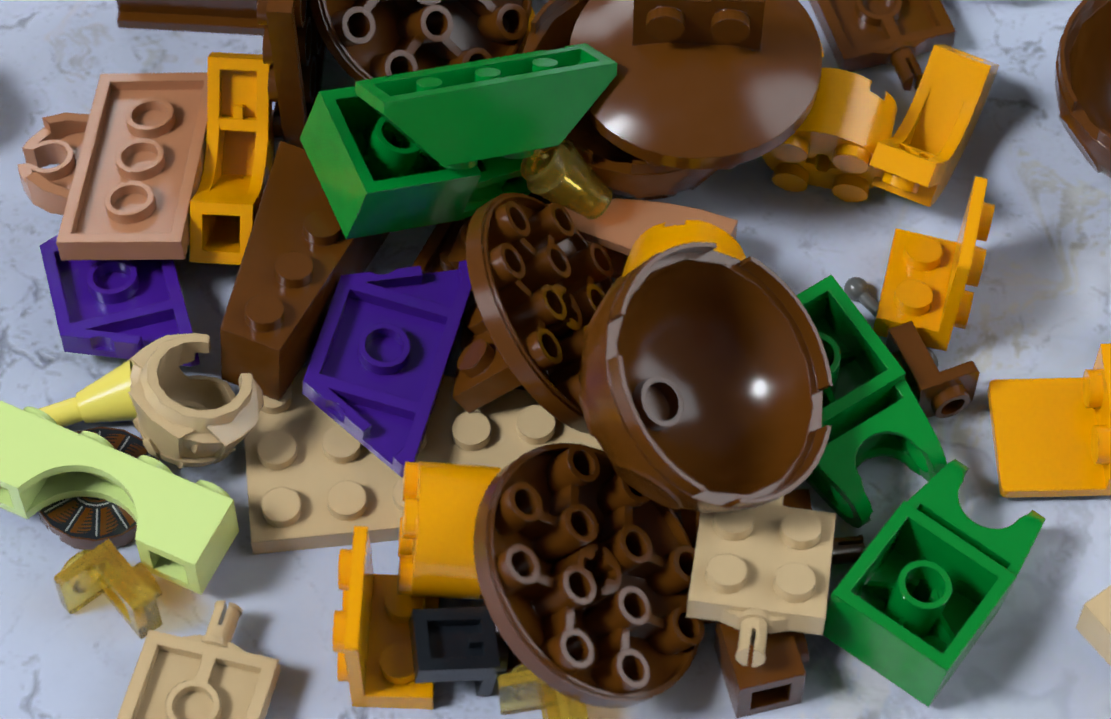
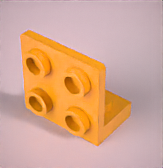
(929, 276)
(1054, 433)
(375, 633)

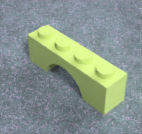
(179, 523)

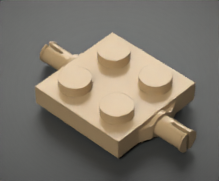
(762, 572)
(200, 675)

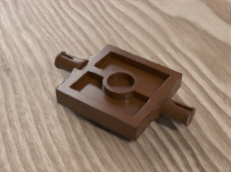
(884, 33)

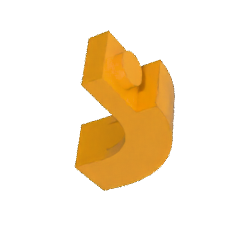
(936, 126)
(235, 160)

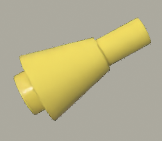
(99, 402)

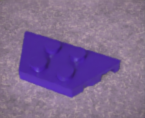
(114, 304)
(387, 356)

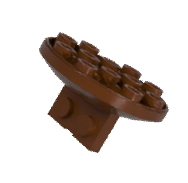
(416, 35)
(702, 77)
(533, 302)
(586, 577)

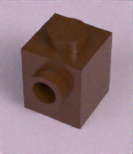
(768, 686)

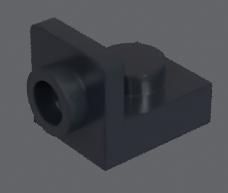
(457, 647)

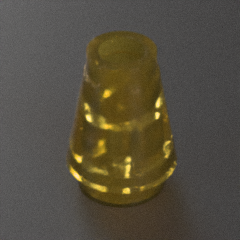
(566, 178)

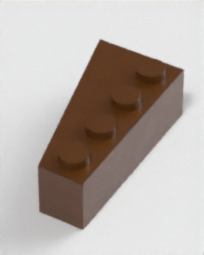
(287, 277)

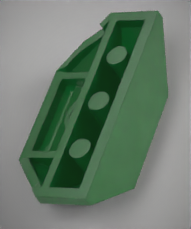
(492, 104)

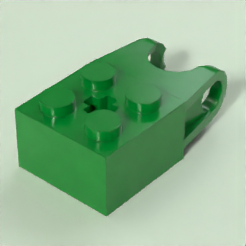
(384, 180)
(866, 407)
(927, 587)

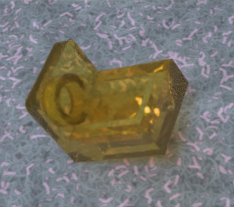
(107, 572)
(525, 692)

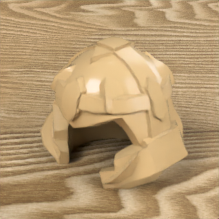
(189, 417)

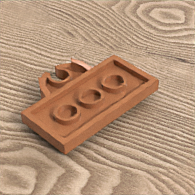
(123, 167)

